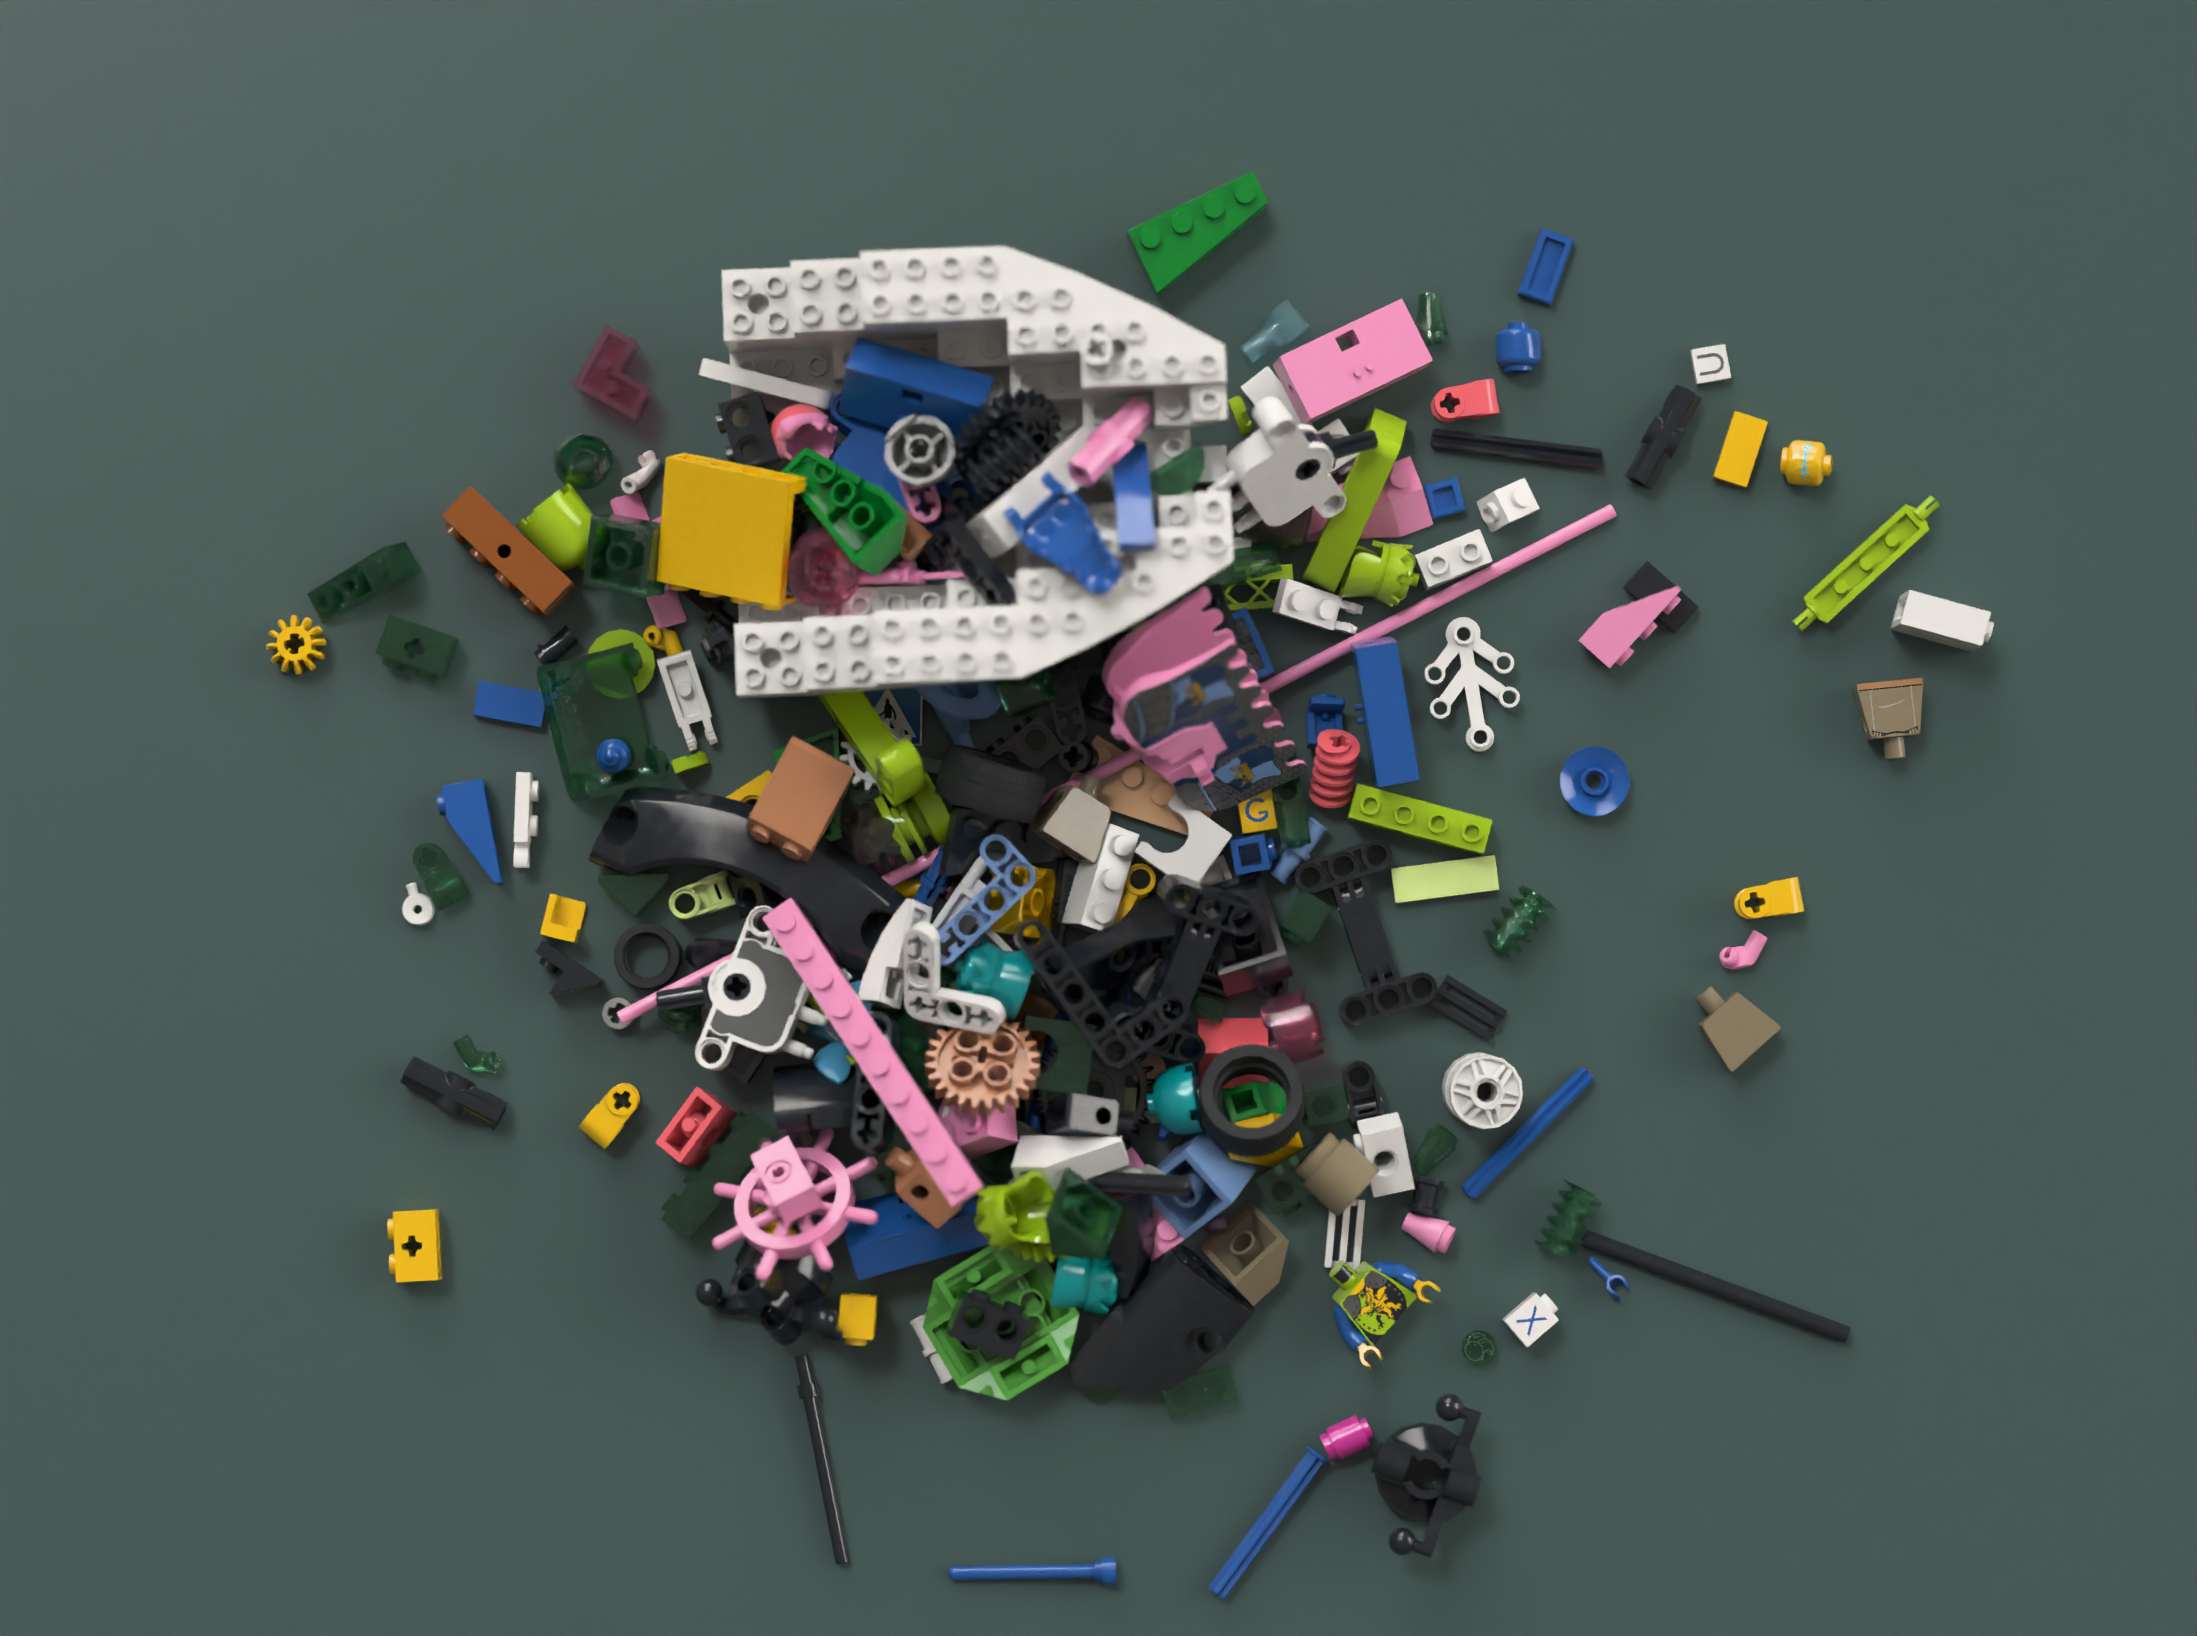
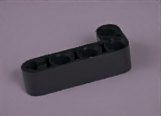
(864, 1090)

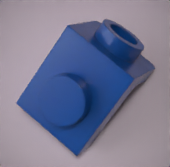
(1322, 714)

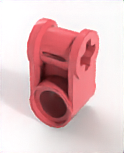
(1472, 401)

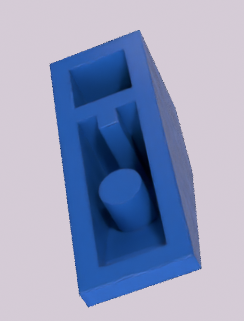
(471, 817)

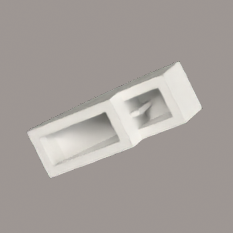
(884, 974)

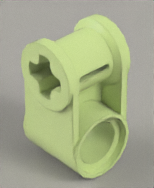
(705, 896)

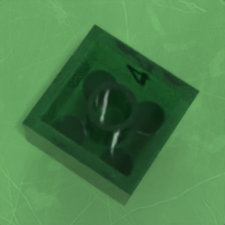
(623, 555)

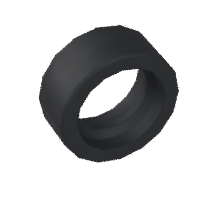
(628, 938)

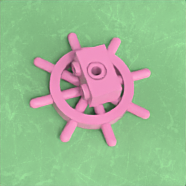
(793, 1200)

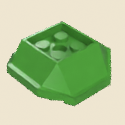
(1006, 1278)

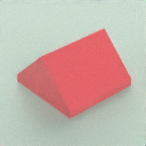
(1227, 1035)

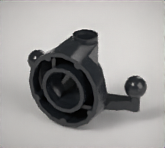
(784, 1302)
(1448, 1451)

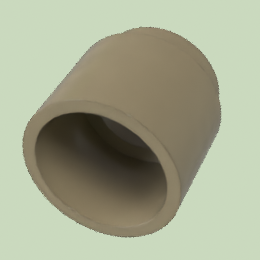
(1336, 1173)

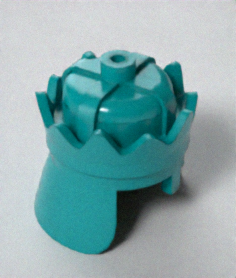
(994, 974)
(1085, 1284)

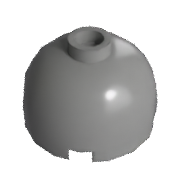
(920, 451)

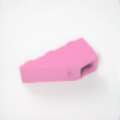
(1618, 628)

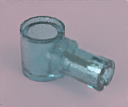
(1281, 326)

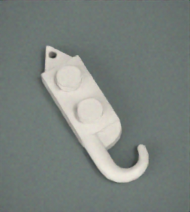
(963, 894)

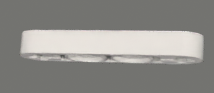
(766, 383)

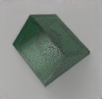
(1080, 1218)

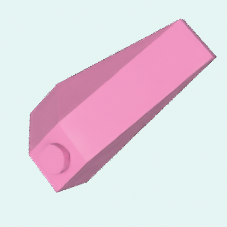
(1398, 510)

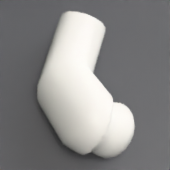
(642, 477)

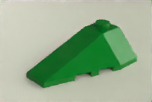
(854, 511)

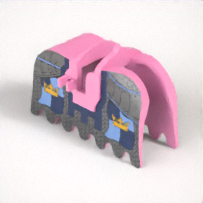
(1197, 708)

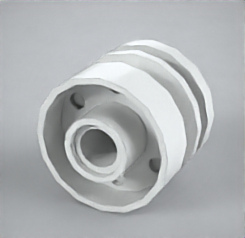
(1502, 1096)

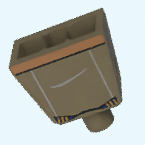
(1890, 712)

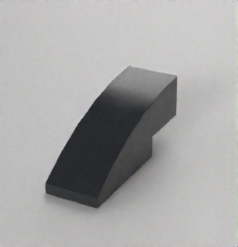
(1132, 1241)

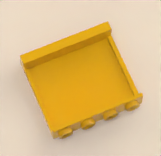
(727, 529)

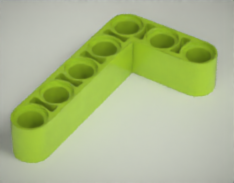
(1361, 491)
(891, 764)

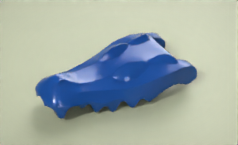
(1067, 537)

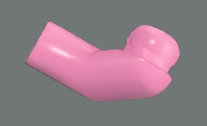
(1745, 955)

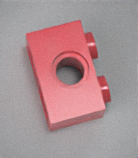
(696, 1127)

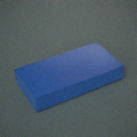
(1545, 267)
(509, 704)

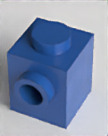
(1252, 852)

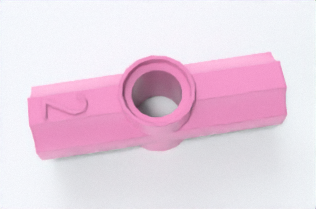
(1110, 441)

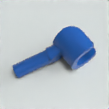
(1611, 1280)

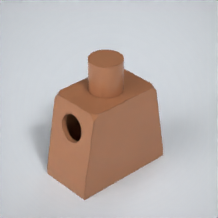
(919, 1188)

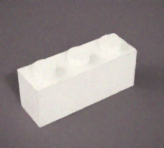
(1100, 884)

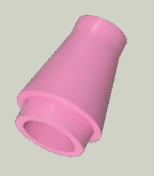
(1429, 1231)

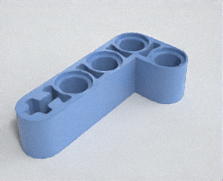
(976, 905)

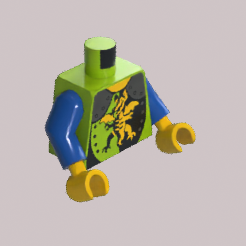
(1372, 1301)

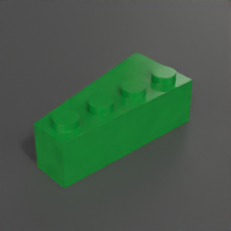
(1193, 231)

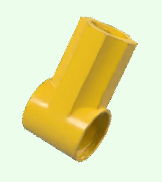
(1132, 895)

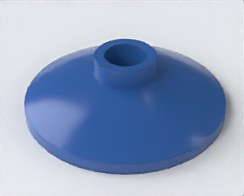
(1612, 776)

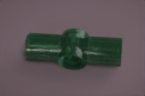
(1291, 814)

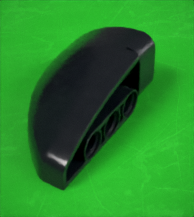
(812, 1102)

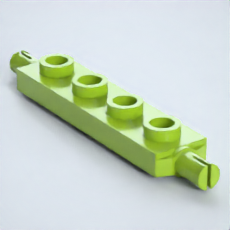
(1865, 563)

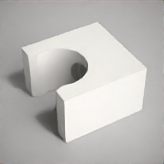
(1199, 852)

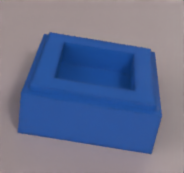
(1444, 498)

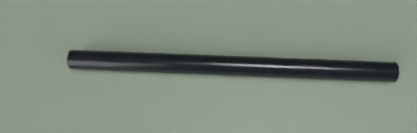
(1716, 1286)

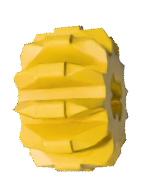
(304, 653)

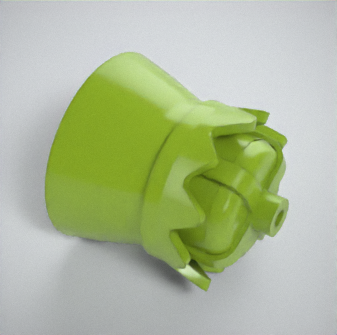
(1380, 574)
(1015, 1211)

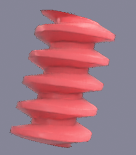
(1334, 768)

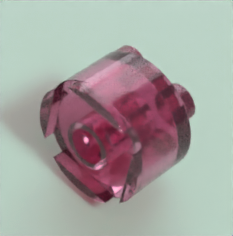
(820, 586)
(1294, 1026)

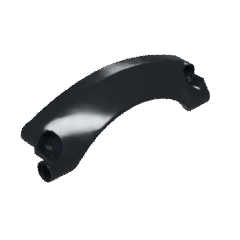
(692, 827)

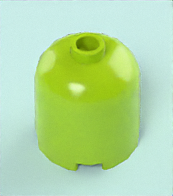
(560, 528)

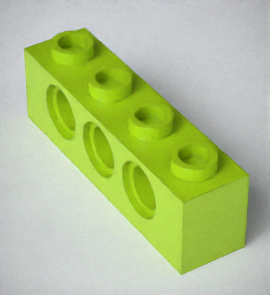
(1419, 819)

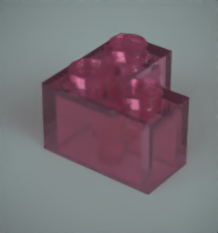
(605, 379)

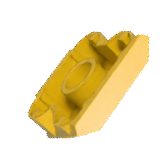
(1031, 906)

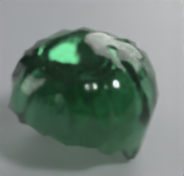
(583, 461)

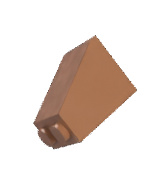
(800, 799)

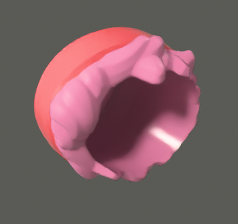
(801, 428)

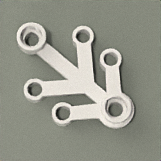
(1470, 678)

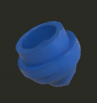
(613, 755)

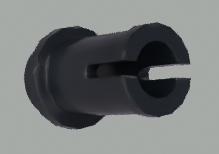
(556, 646)

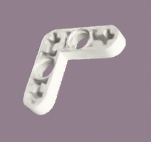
(930, 989)

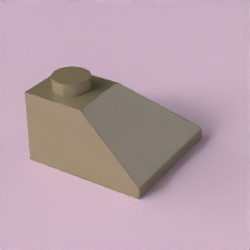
(1249, 1252)

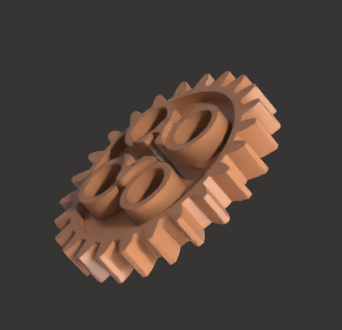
(982, 1066)

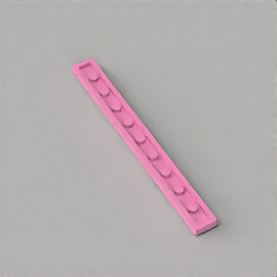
(873, 1053)

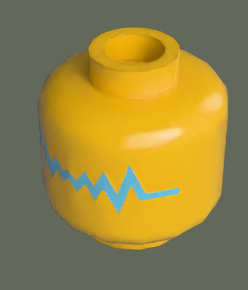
(1805, 463)

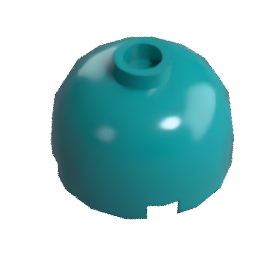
(1176, 1100)

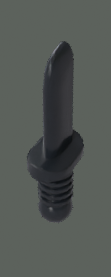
(712, 609)

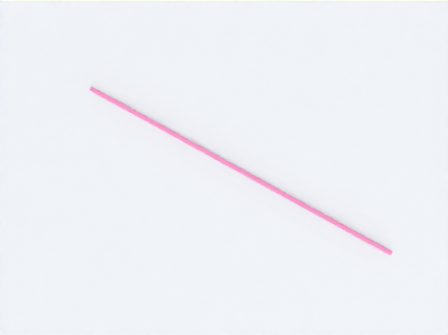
(1271, 685)

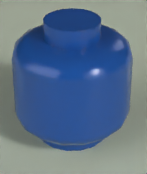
(1518, 348)

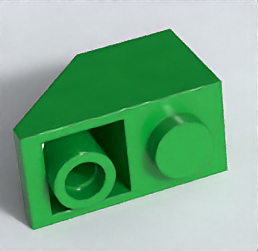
(1253, 1101)

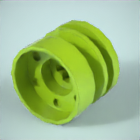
(916, 819)

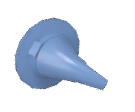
(960, 702)

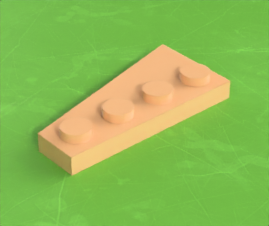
(1137, 791)

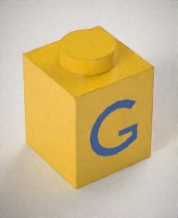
(1257, 814)

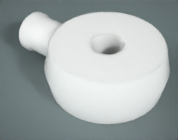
(417, 899)

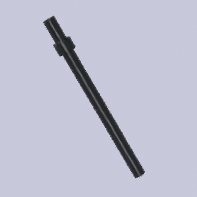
(808, 1391)

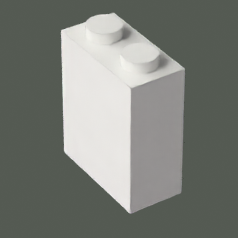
(1942, 621)

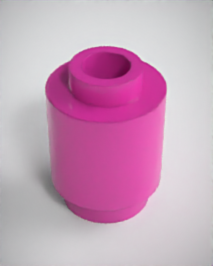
(1347, 1437)

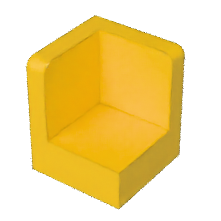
(563, 918)

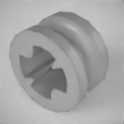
(613, 1003)

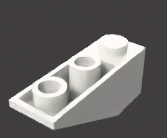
(1082, 1154)

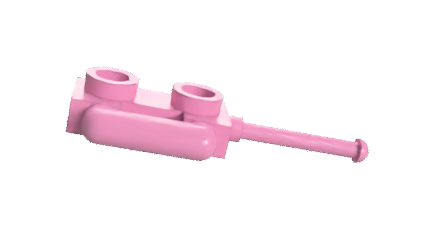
(904, 574)

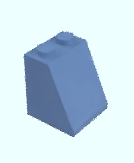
(1214, 1182)

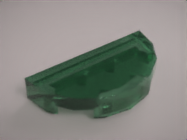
(1179, 473)

